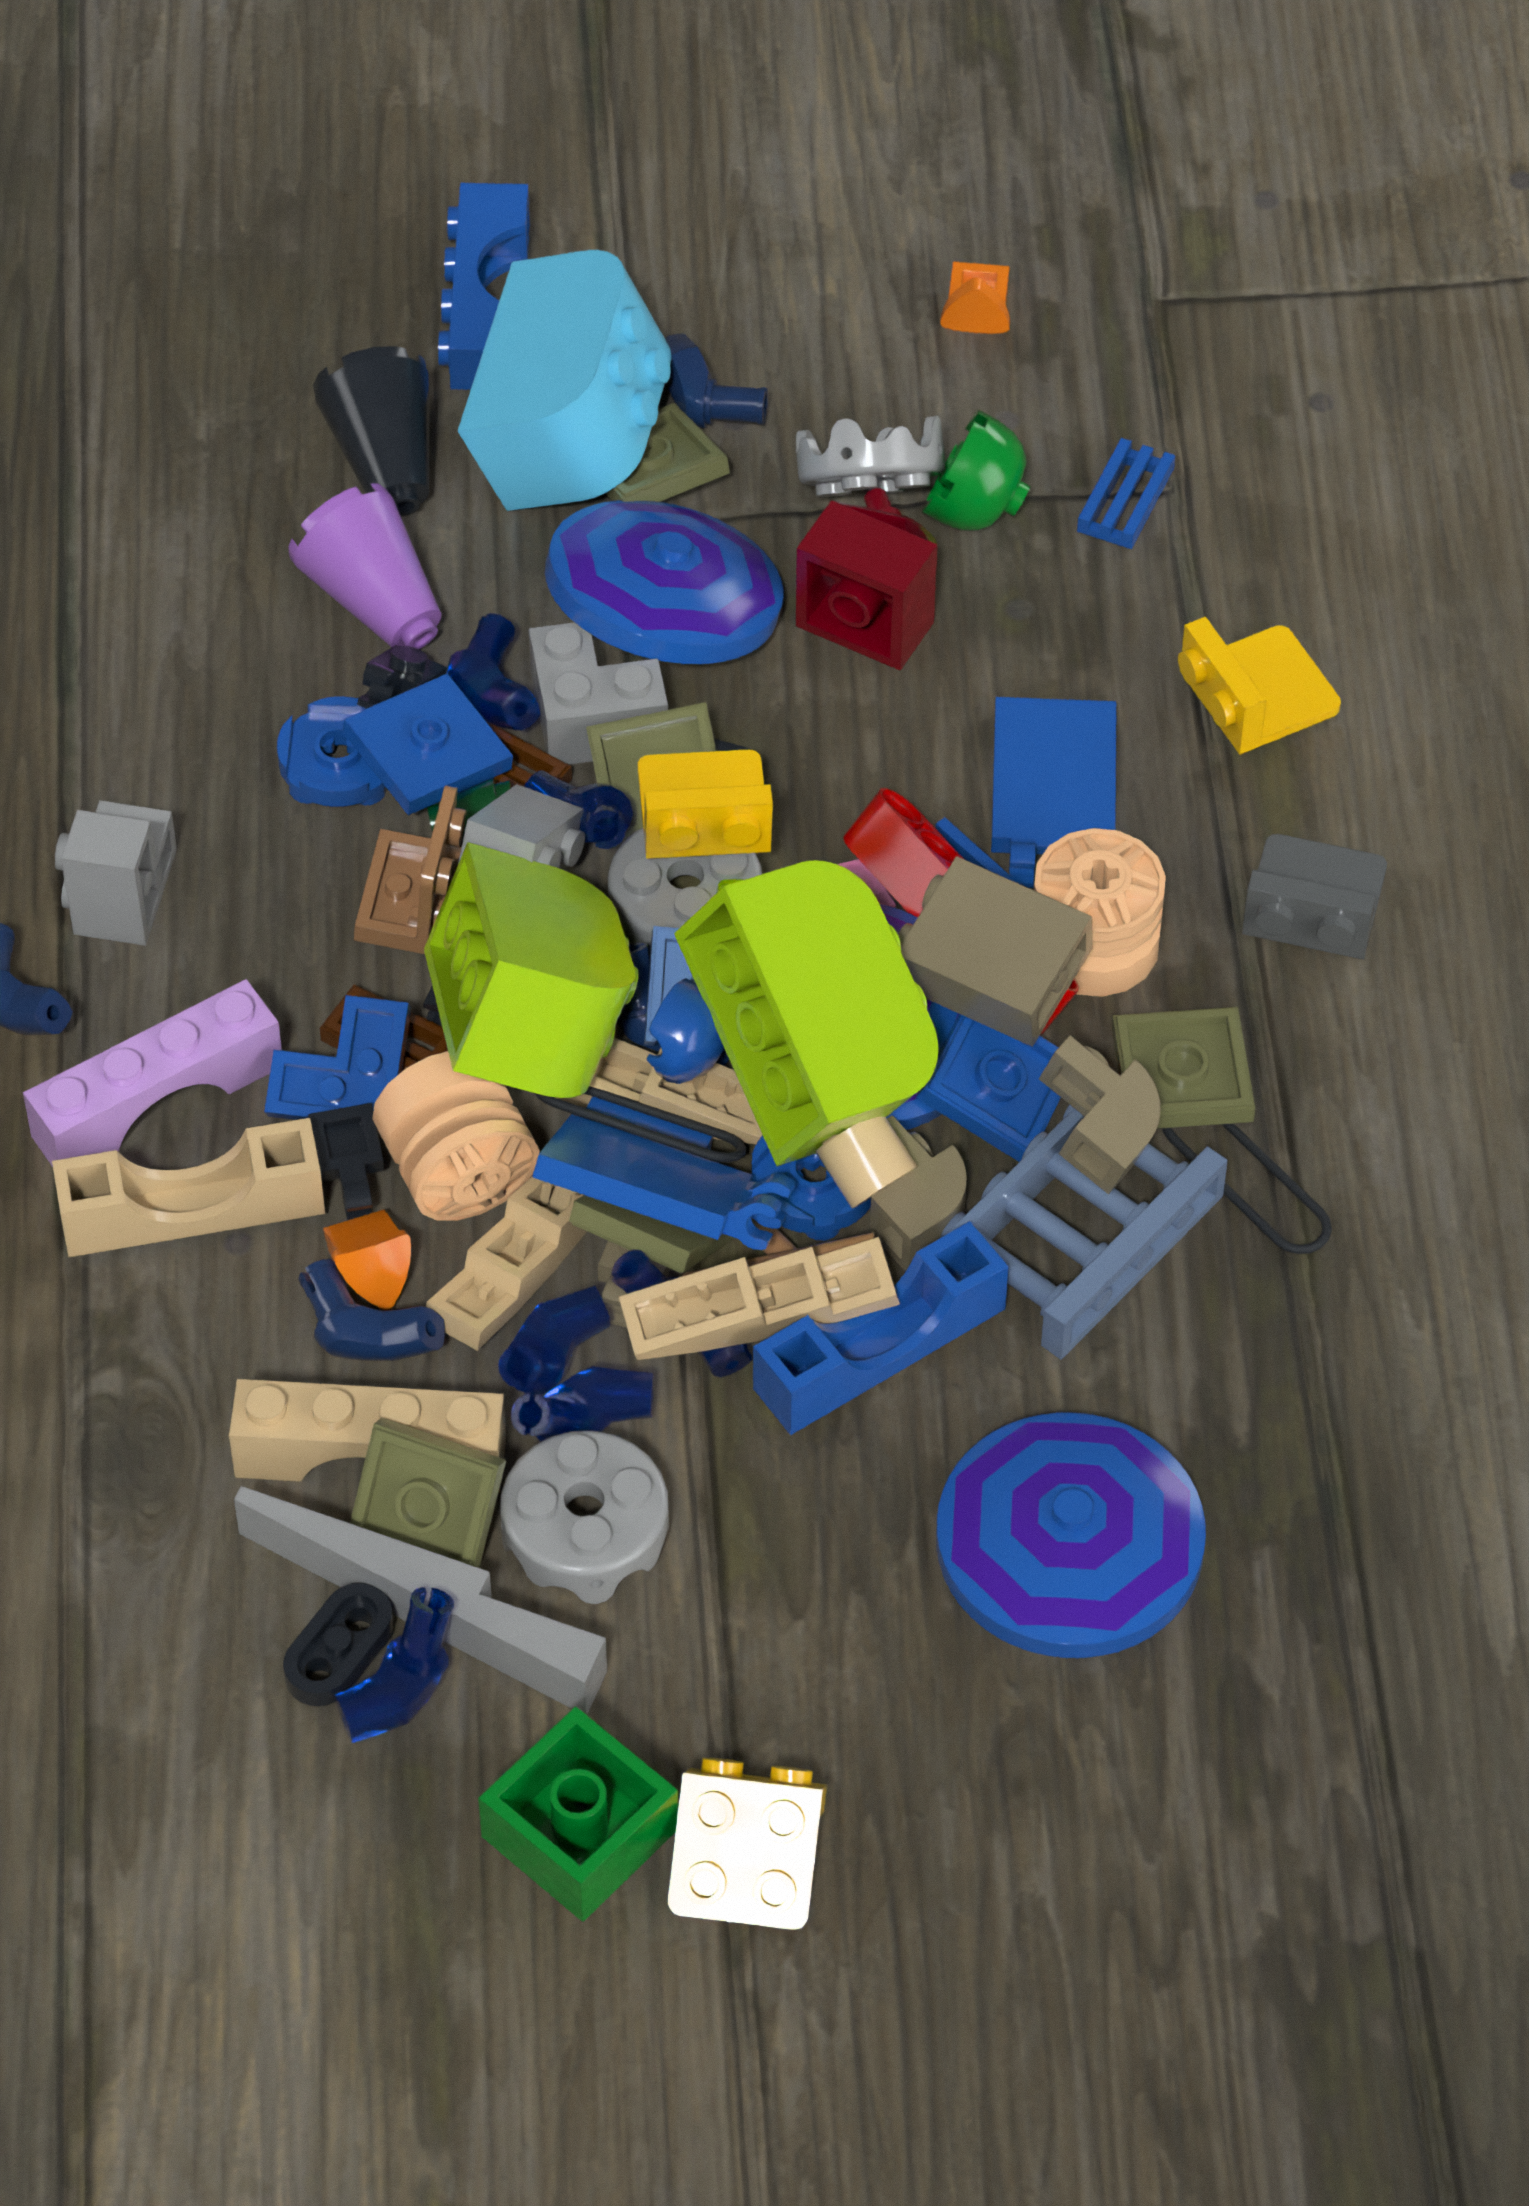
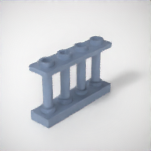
(1107, 1269)

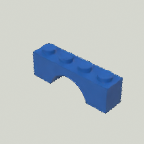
(489, 235)
(822, 1366)

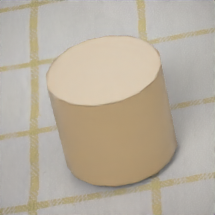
(865, 1159)

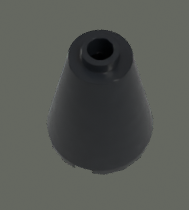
(381, 420)

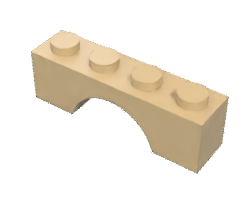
(121, 1205)
(293, 1426)

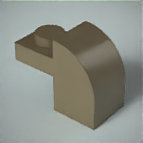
(1116, 1109)
(920, 1203)

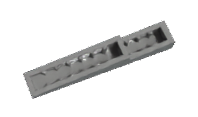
(522, 1644)

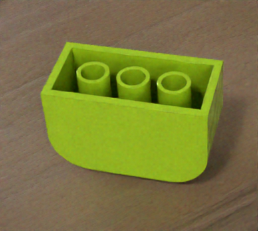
(528, 973)
(810, 1002)

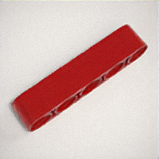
(907, 854)

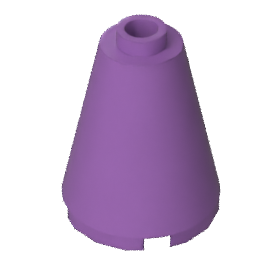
(369, 566)

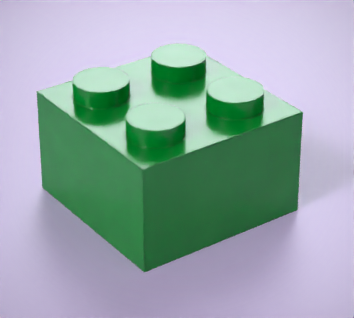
(579, 1813)

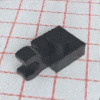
(397, 672)
(348, 1151)

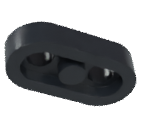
(334, 1648)

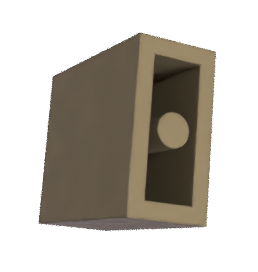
(995, 949)

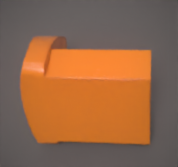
(977, 299)
(371, 1256)

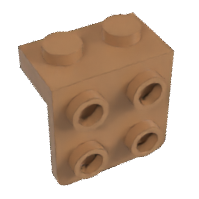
(410, 881)

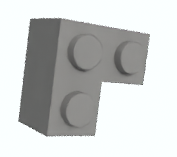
(581, 694)
(529, 827)
(116, 870)

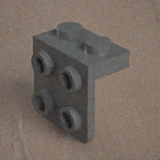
(1314, 895)

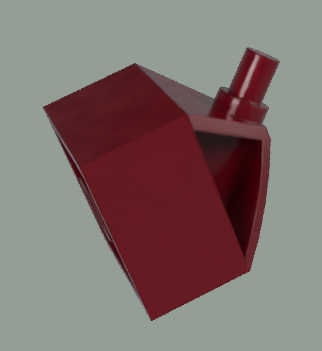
(867, 579)

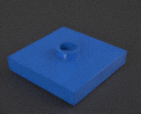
(427, 742)
(992, 1085)

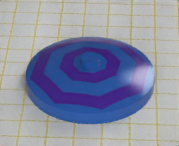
(664, 582)
(1070, 1535)

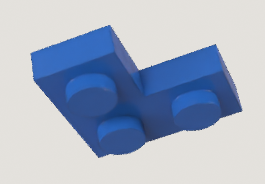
(366, 1061)

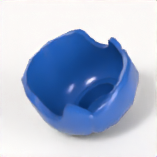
(685, 1035)

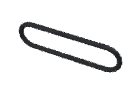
(647, 1133)
(1279, 1174)

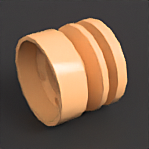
(1122, 890)
(454, 1139)

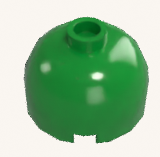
(980, 477)

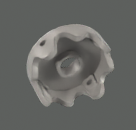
(860, 464)
(646, 897)
(591, 1550)

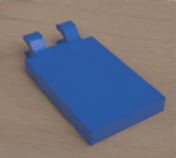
(1050, 775)
(662, 1182)

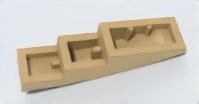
(709, 1099)
(509, 1263)
(751, 1303)

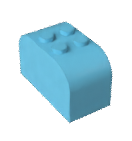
(565, 382)

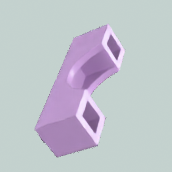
(94, 1104)

